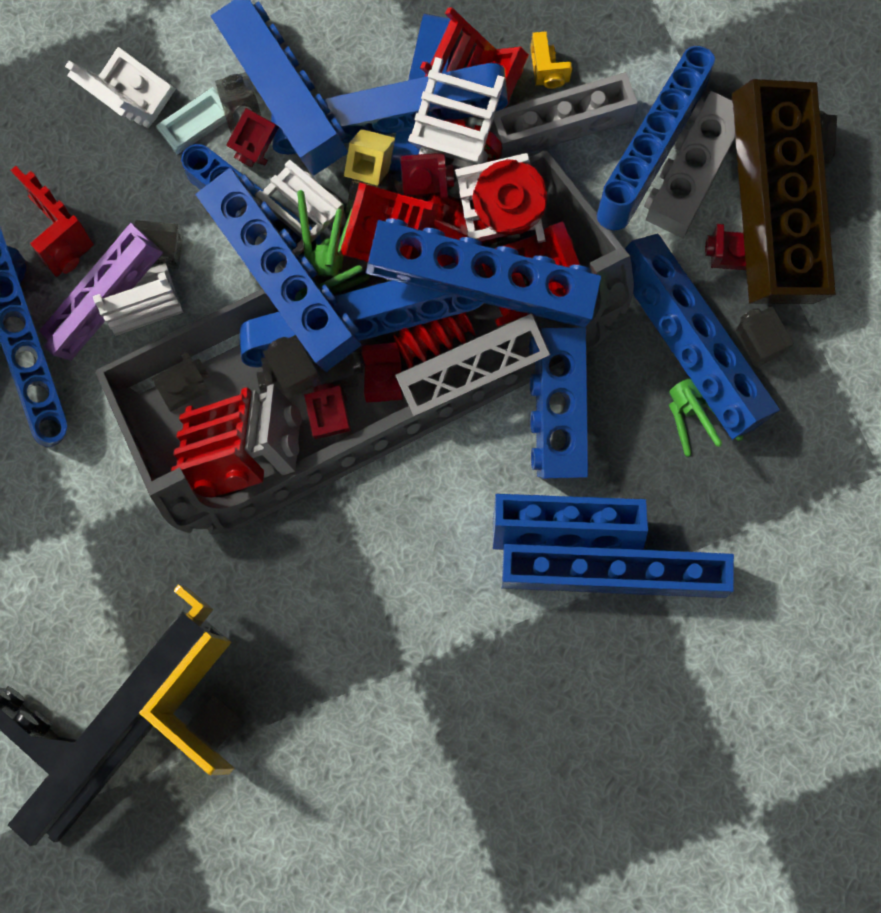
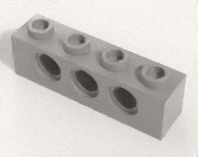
(565, 115)
(678, 213)

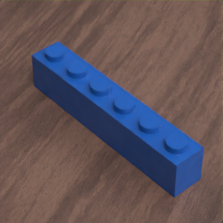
(280, 85)
(617, 571)

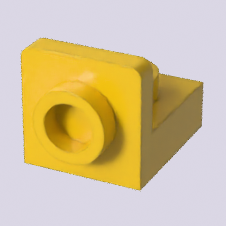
(544, 63)

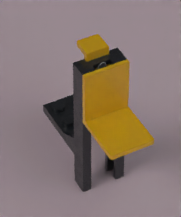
(145, 700)

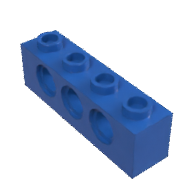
(573, 458)
(569, 521)

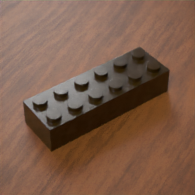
(783, 192)

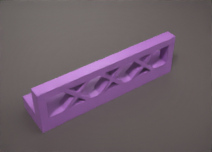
(85, 317)

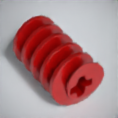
(431, 336)

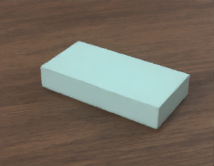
(193, 121)

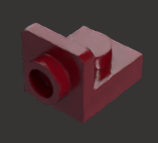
(252, 138)
(426, 174)
(726, 249)
(381, 366)
(327, 411)

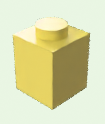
(369, 157)

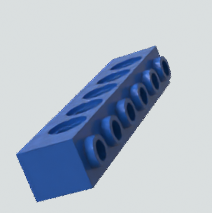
(222, 201)
(462, 281)
(698, 338)

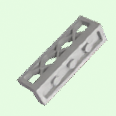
(467, 351)

